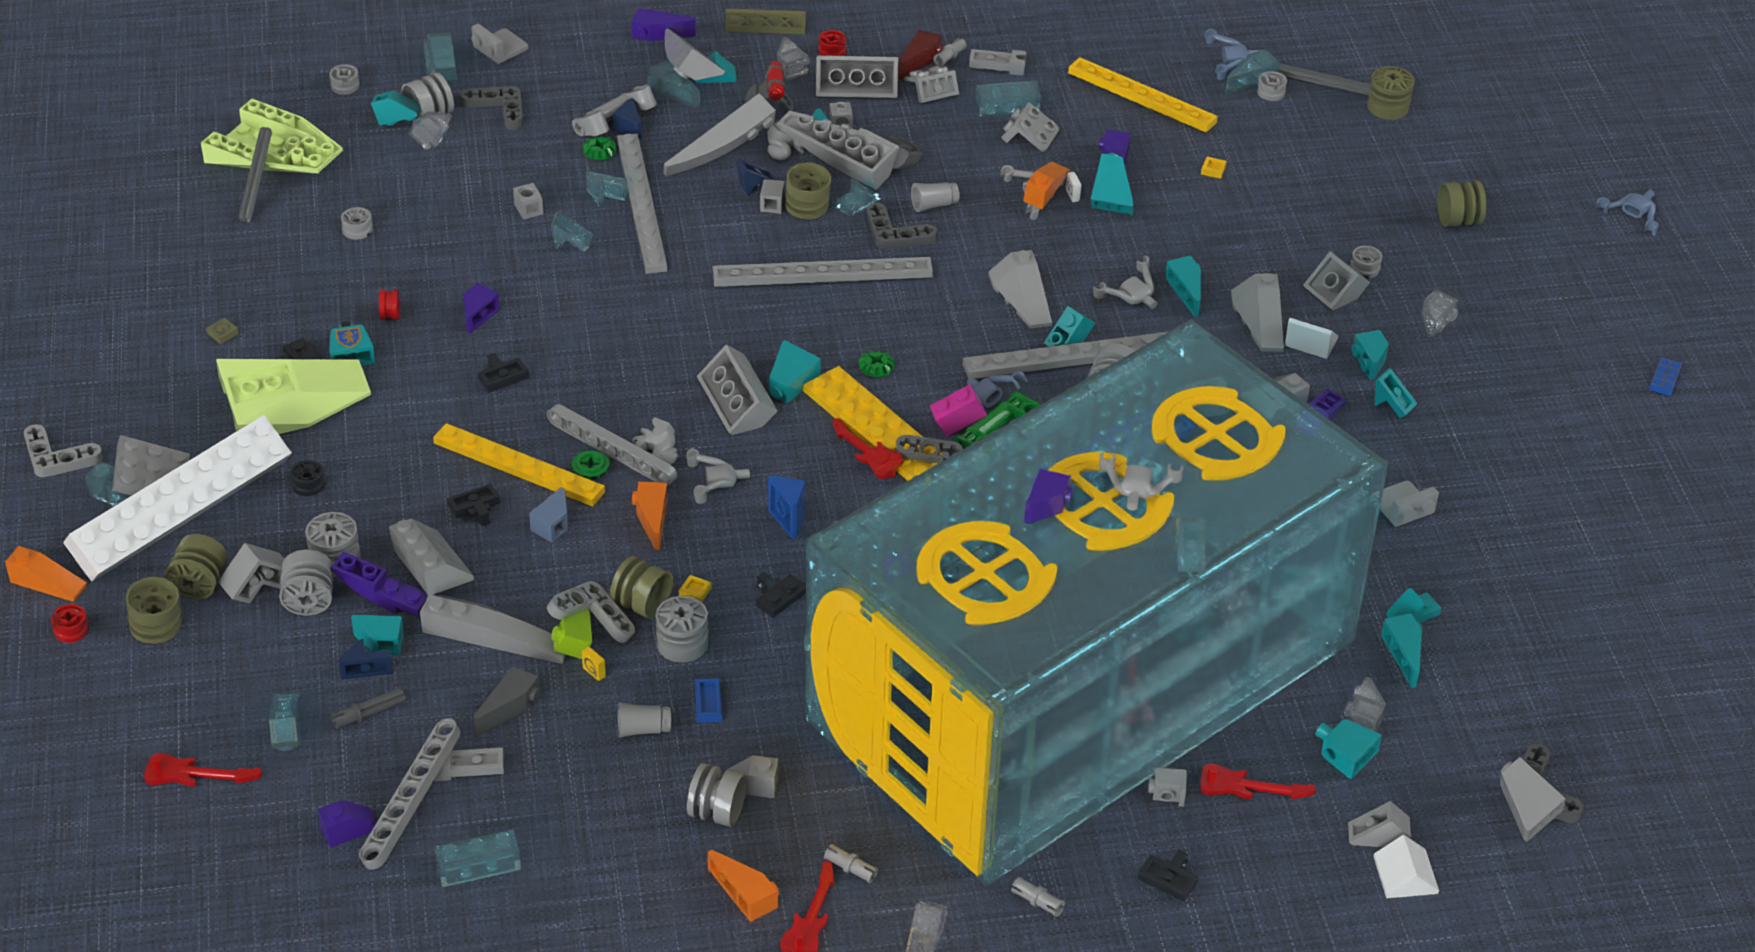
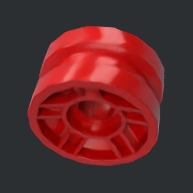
(832, 43)
(389, 304)
(70, 623)

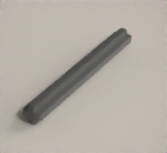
(1324, 79)
(255, 174)

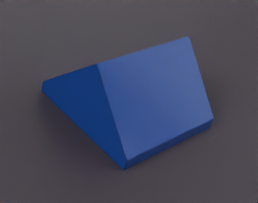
(787, 503)

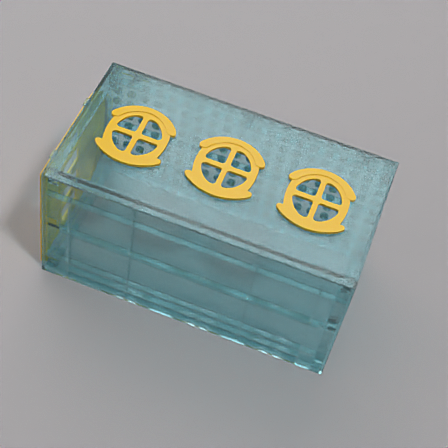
(1071, 642)

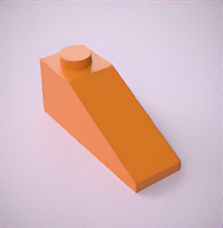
(1044, 184)
(651, 509)
(42, 574)
(745, 885)

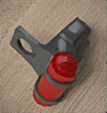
(772, 88)

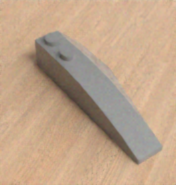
(687, 59)
(725, 136)
(846, 149)
(486, 627)

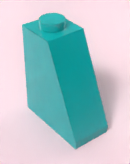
(1111, 186)
(792, 370)

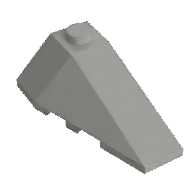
(1021, 285)
(1260, 310)

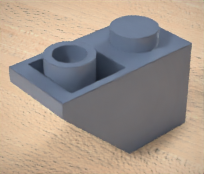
(550, 517)

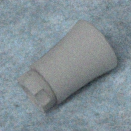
(933, 195)
(642, 719)

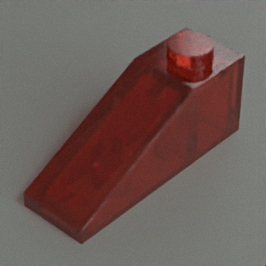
(919, 52)

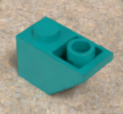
(393, 107)
(1070, 329)
(1370, 351)
(379, 632)

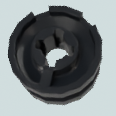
(307, 478)

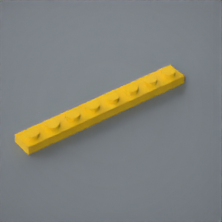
(1143, 94)
(519, 464)

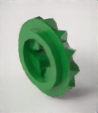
(592, 150)
(878, 369)
(582, 461)

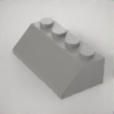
(856, 76)
(736, 392)
(428, 556)

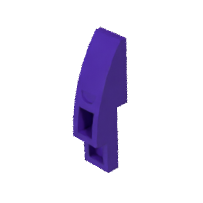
(375, 585)

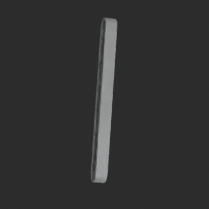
(611, 444)
(409, 804)

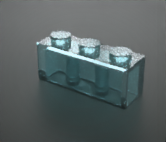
(440, 56)
(1006, 97)
(477, 858)

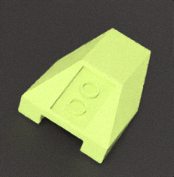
(292, 148)
(290, 391)

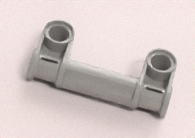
(596, 120)

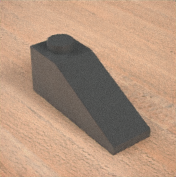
(508, 699)

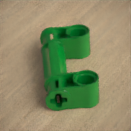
(1006, 411)

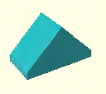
(729, 74)

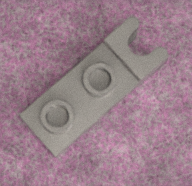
(999, 61)
(471, 763)

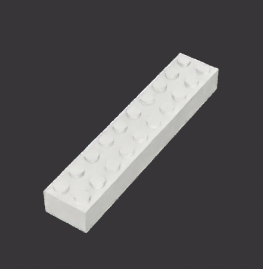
(176, 498)

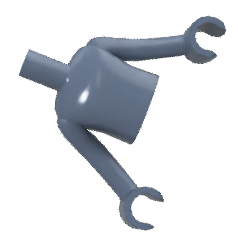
(1231, 55)
(1634, 205)
(989, 392)

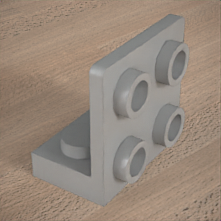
(934, 84)

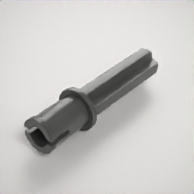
(367, 708)

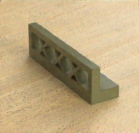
(765, 21)

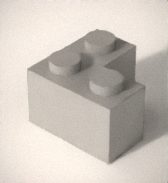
(251, 570)

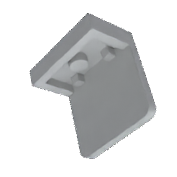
(499, 45)
(1032, 125)
(1405, 503)

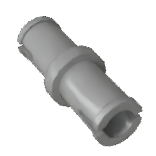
(949, 52)
(850, 863)
(1038, 896)

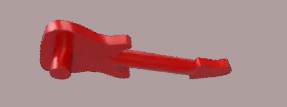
(881, 460)
(166, 769)
(1220, 780)
(805, 931)

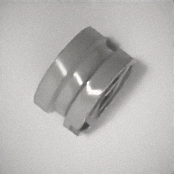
(344, 79)
(1272, 86)
(356, 223)
(1366, 260)

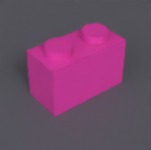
(958, 410)

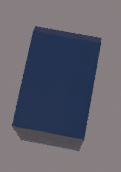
(627, 119)

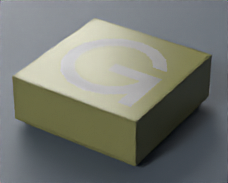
(222, 331)

